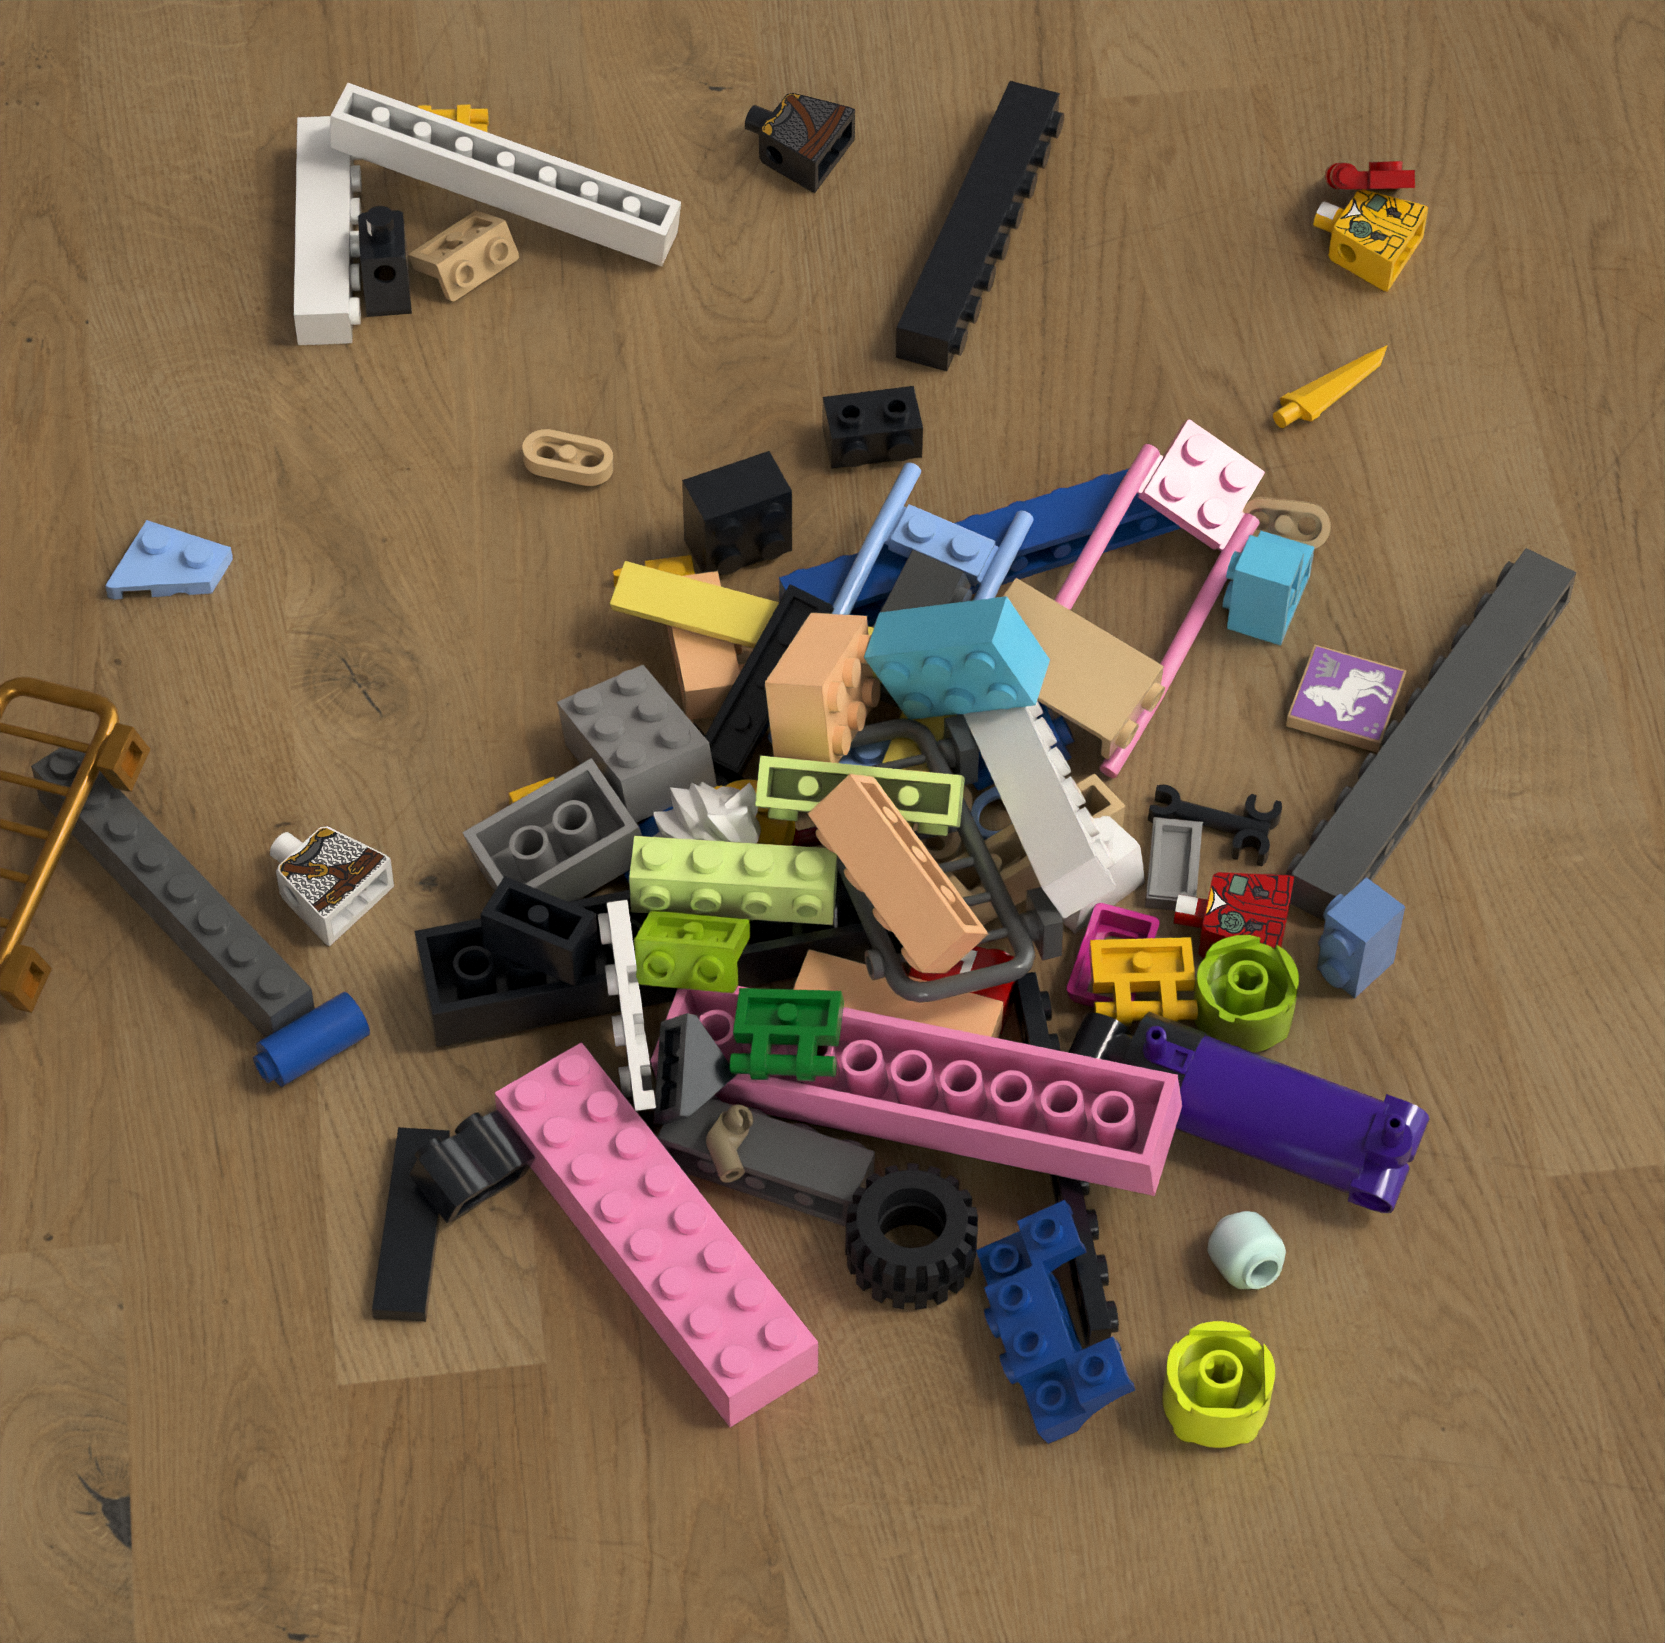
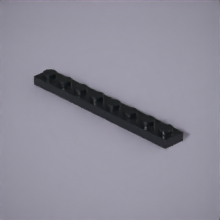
(1088, 1270)

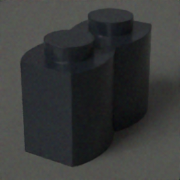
(470, 1165)

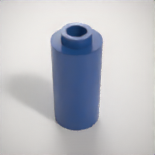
(311, 1040)

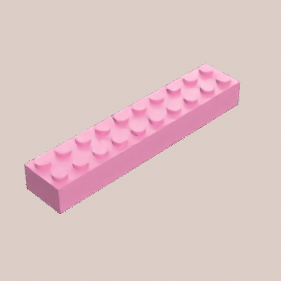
(966, 1095)

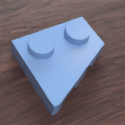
(169, 564)

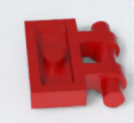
(1380, 176)

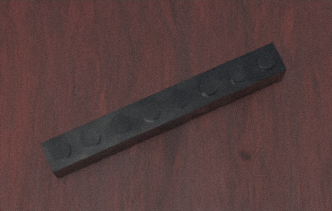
(979, 227)

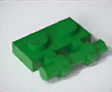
(787, 1018)

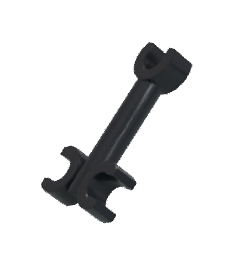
(1250, 829)

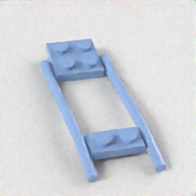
(935, 537)

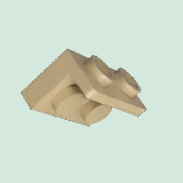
(466, 253)

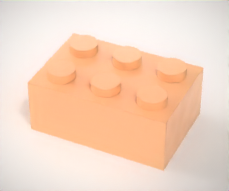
(821, 689)

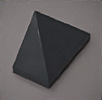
(687, 1069)

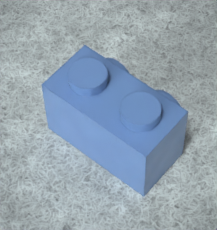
(1359, 937)

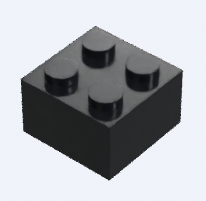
(737, 514)

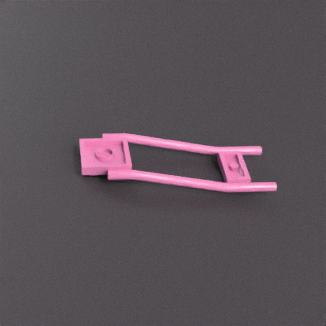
(1203, 491)

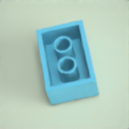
(957, 658)

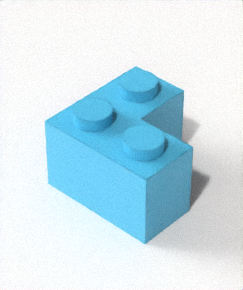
(1266, 585)

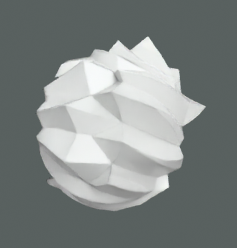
(711, 814)

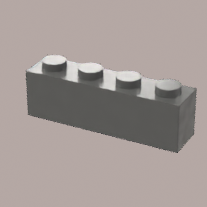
(779, 1159)

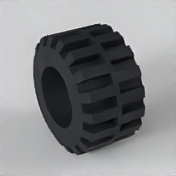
(918, 1200)

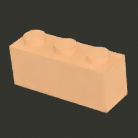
(703, 665)

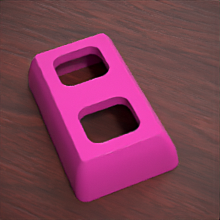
(1105, 922)

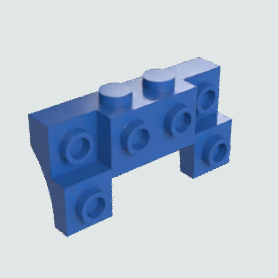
(1037, 1330)

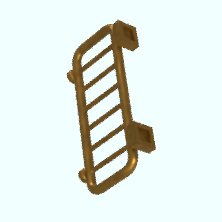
(114, 751)

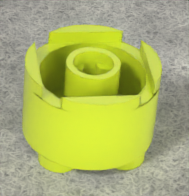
(1218, 1385)

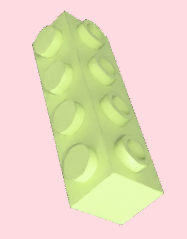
(799, 785)
(733, 880)

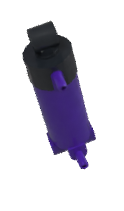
(1271, 1107)

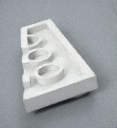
(628, 1026)

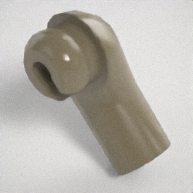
(725, 1139)

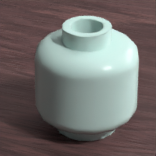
(1246, 1250)

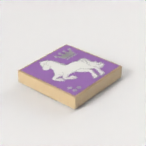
(1346, 698)

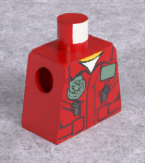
(1239, 906)

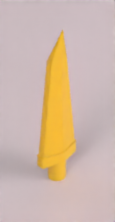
(1317, 396)

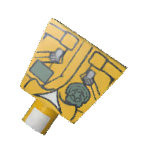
(1373, 235)

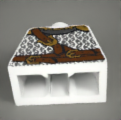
(330, 879)

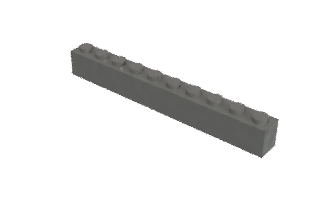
(1433, 732)

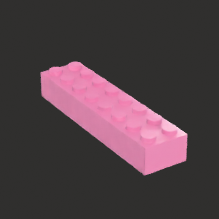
(658, 1235)

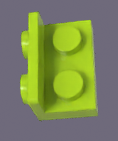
(690, 951)

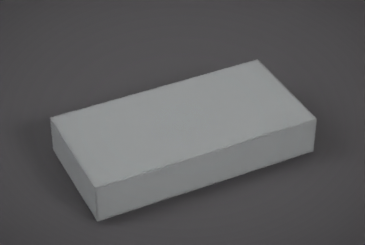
(1173, 862)

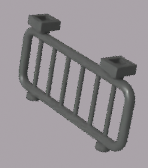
(1038, 924)

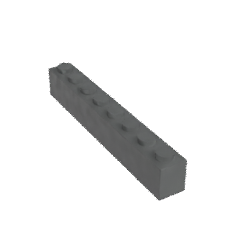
(180, 899)

